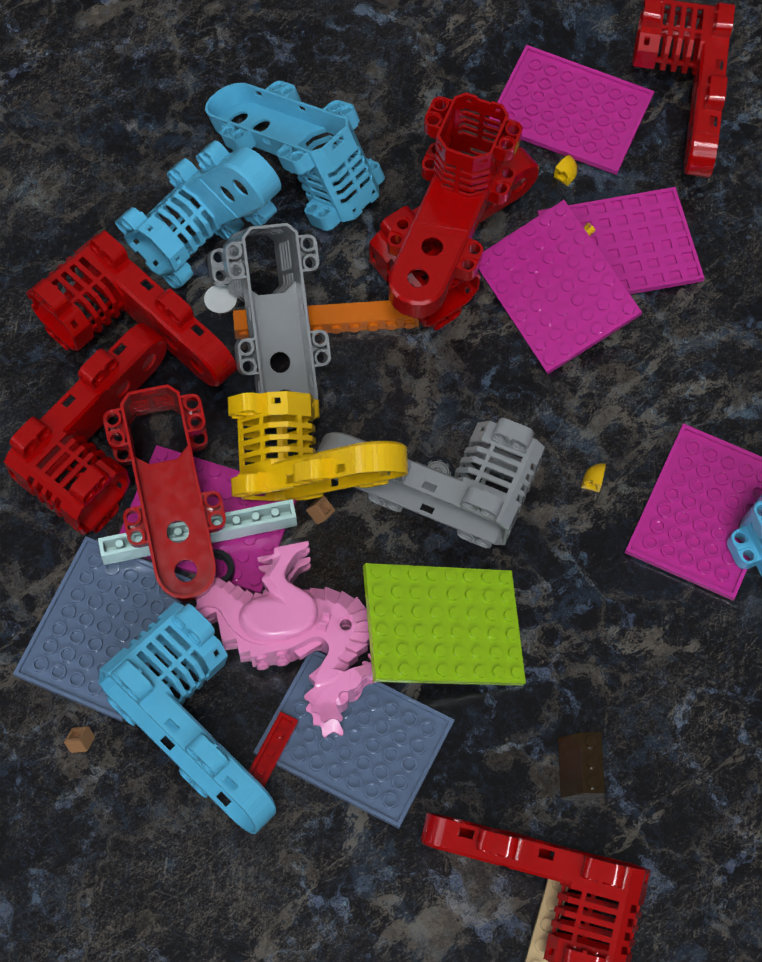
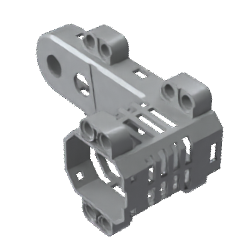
(277, 319)
(470, 506)

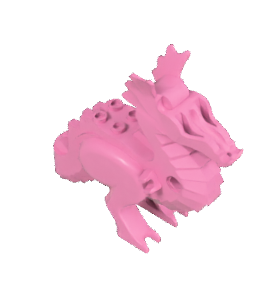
(293, 624)

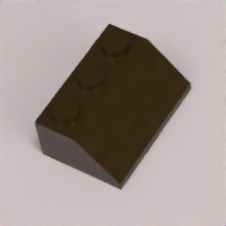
(581, 766)

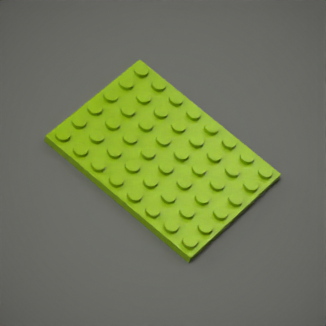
(442, 625)

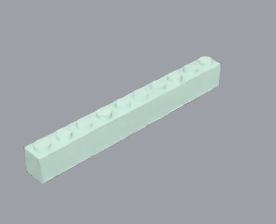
(238, 524)

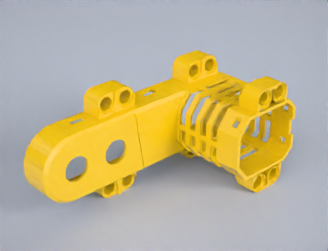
(308, 472)

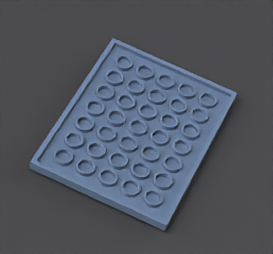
(89, 622)
(378, 759)

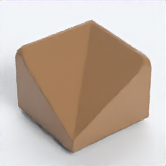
(320, 510)
(79, 739)

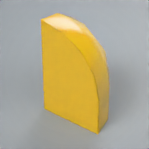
(566, 170)
(594, 477)

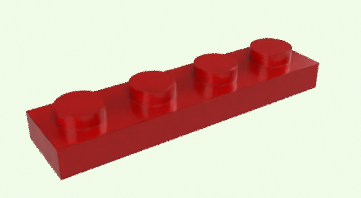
(273, 748)

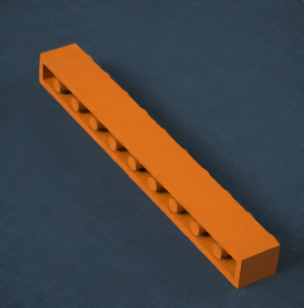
(343, 318)

